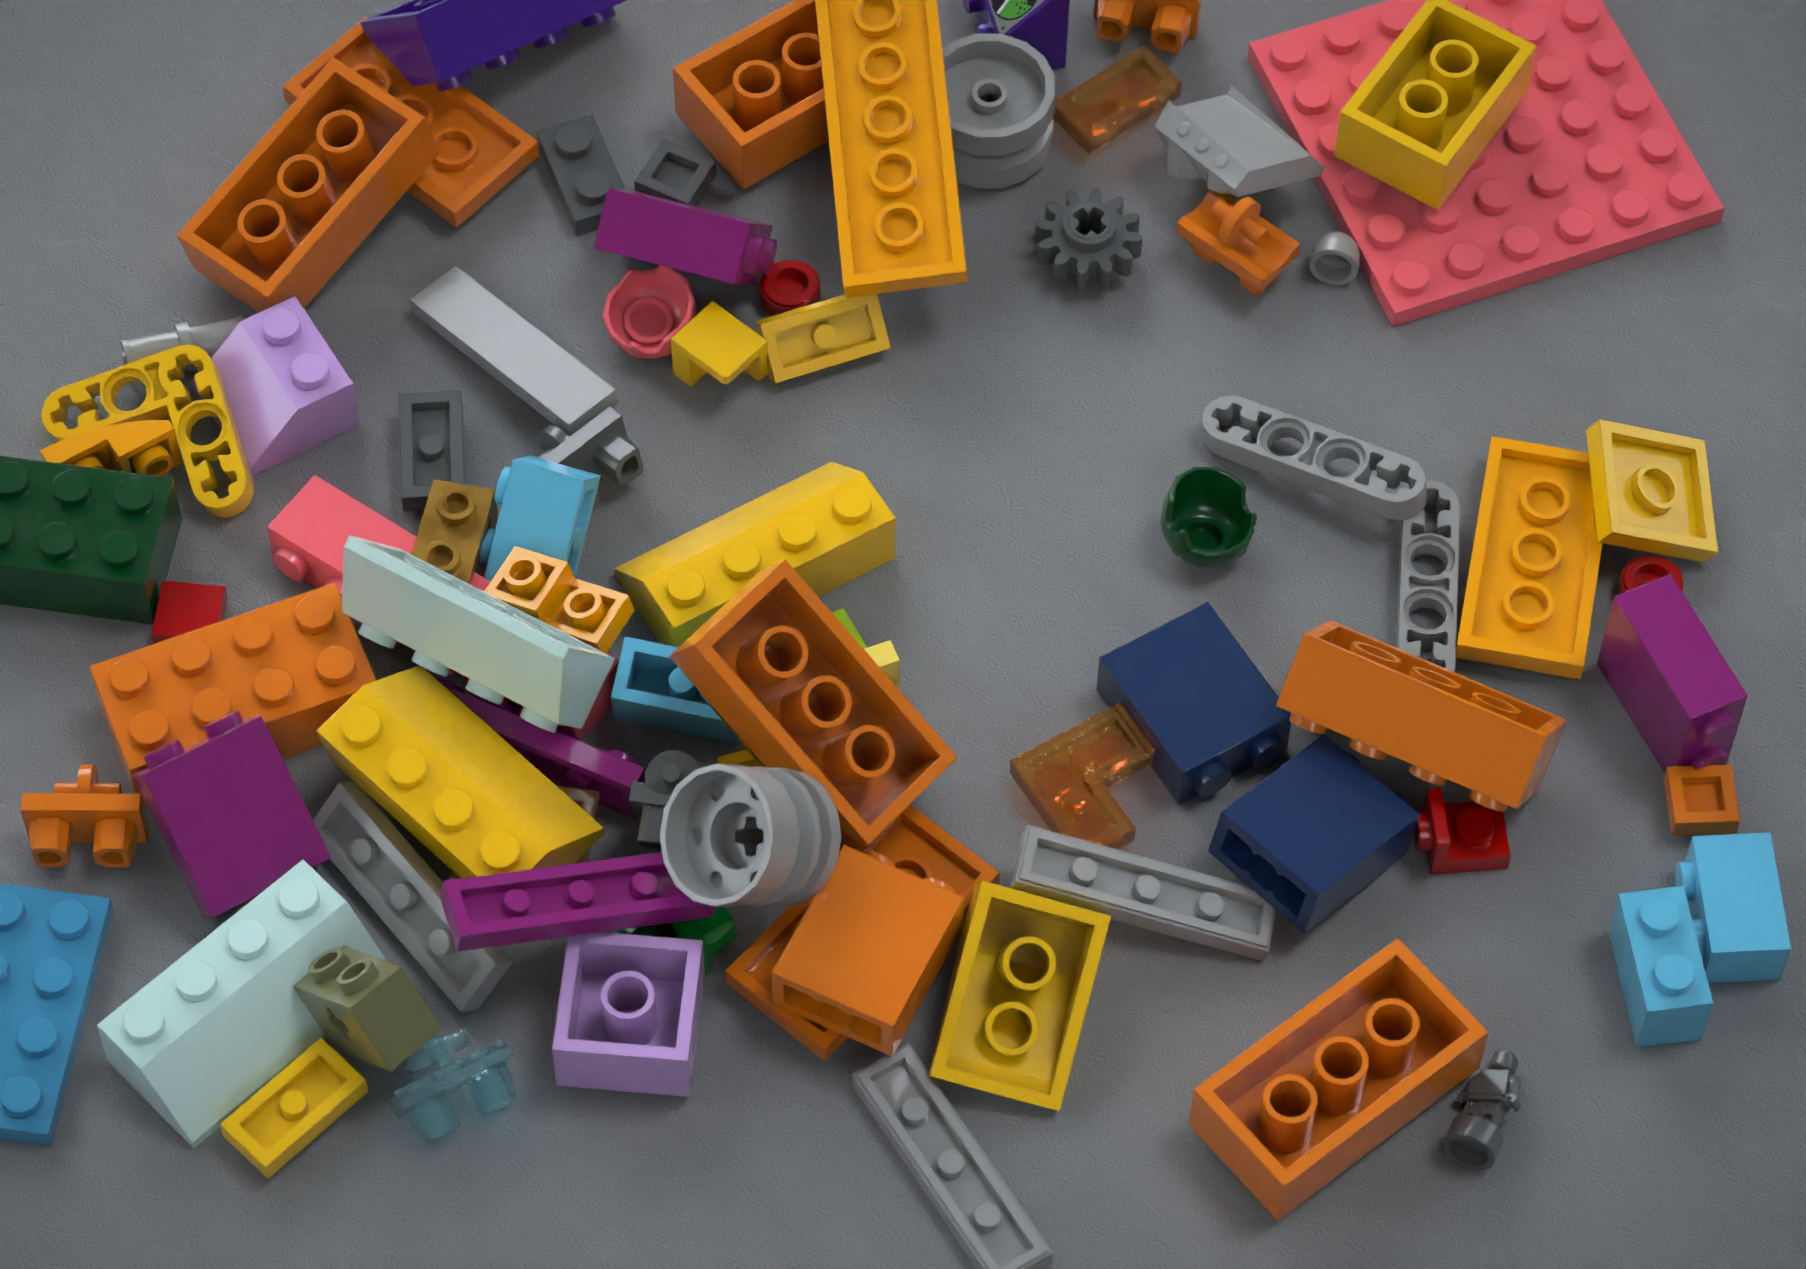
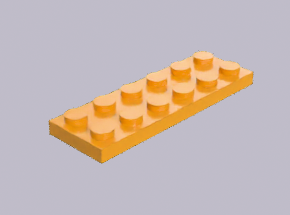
(890, 145)

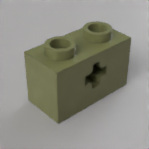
(366, 1007)

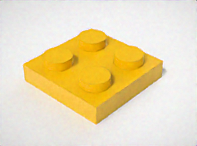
(1651, 491)

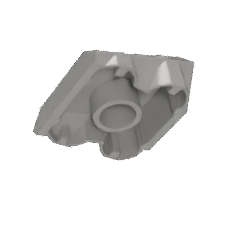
(1231, 146)

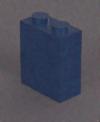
(1196, 703)
(1313, 833)

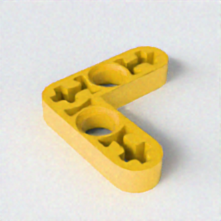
(166, 399)

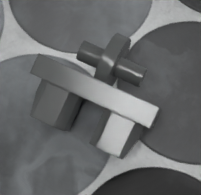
(595, 448)
(651, 797)

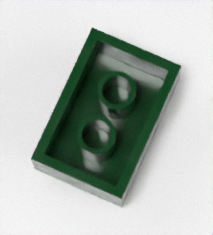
(85, 539)

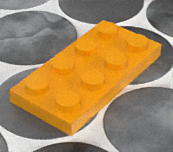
(1532, 561)

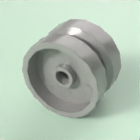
(998, 109)

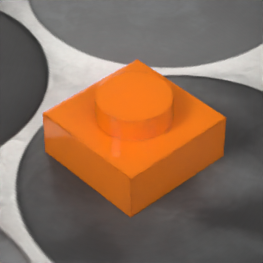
(1701, 800)

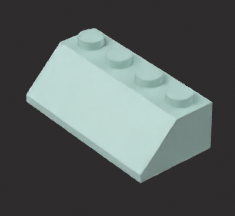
(472, 634)
(228, 1007)

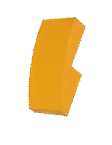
(130, 447)
(553, 595)

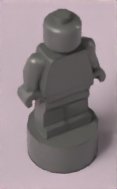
(1475, 1134)

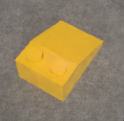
(1018, 994)

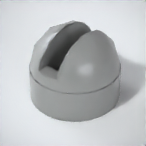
(1335, 259)

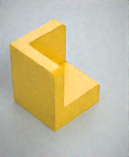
(718, 346)

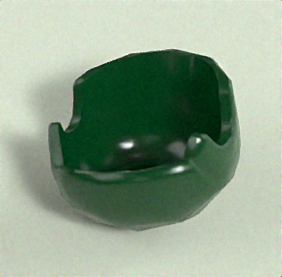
(1207, 517)

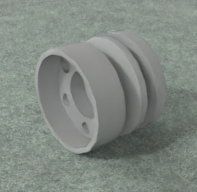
(750, 836)

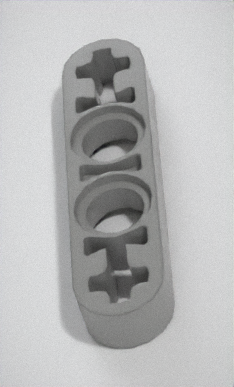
(1318, 450)
(1435, 591)

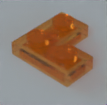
(1071, 776)

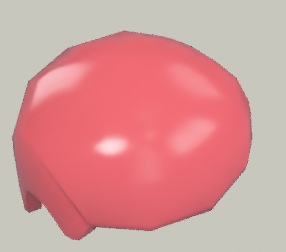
(648, 311)

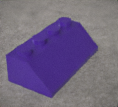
(449, 37)

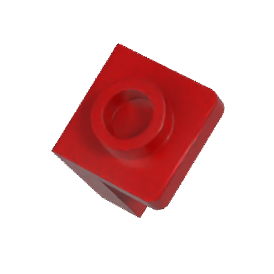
(1461, 836)

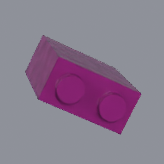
(685, 237)
(1671, 676)
(229, 812)

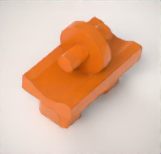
(1167, 19)
(1238, 239)
(84, 814)

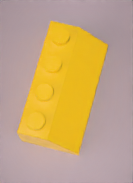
(822, 523)
(454, 779)

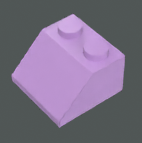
(283, 386)

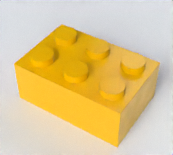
(1434, 101)

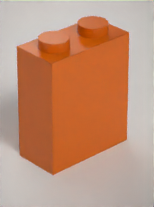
(868, 949)

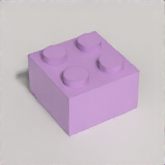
(629, 1013)

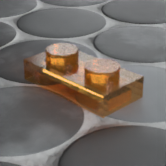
(1116, 99)

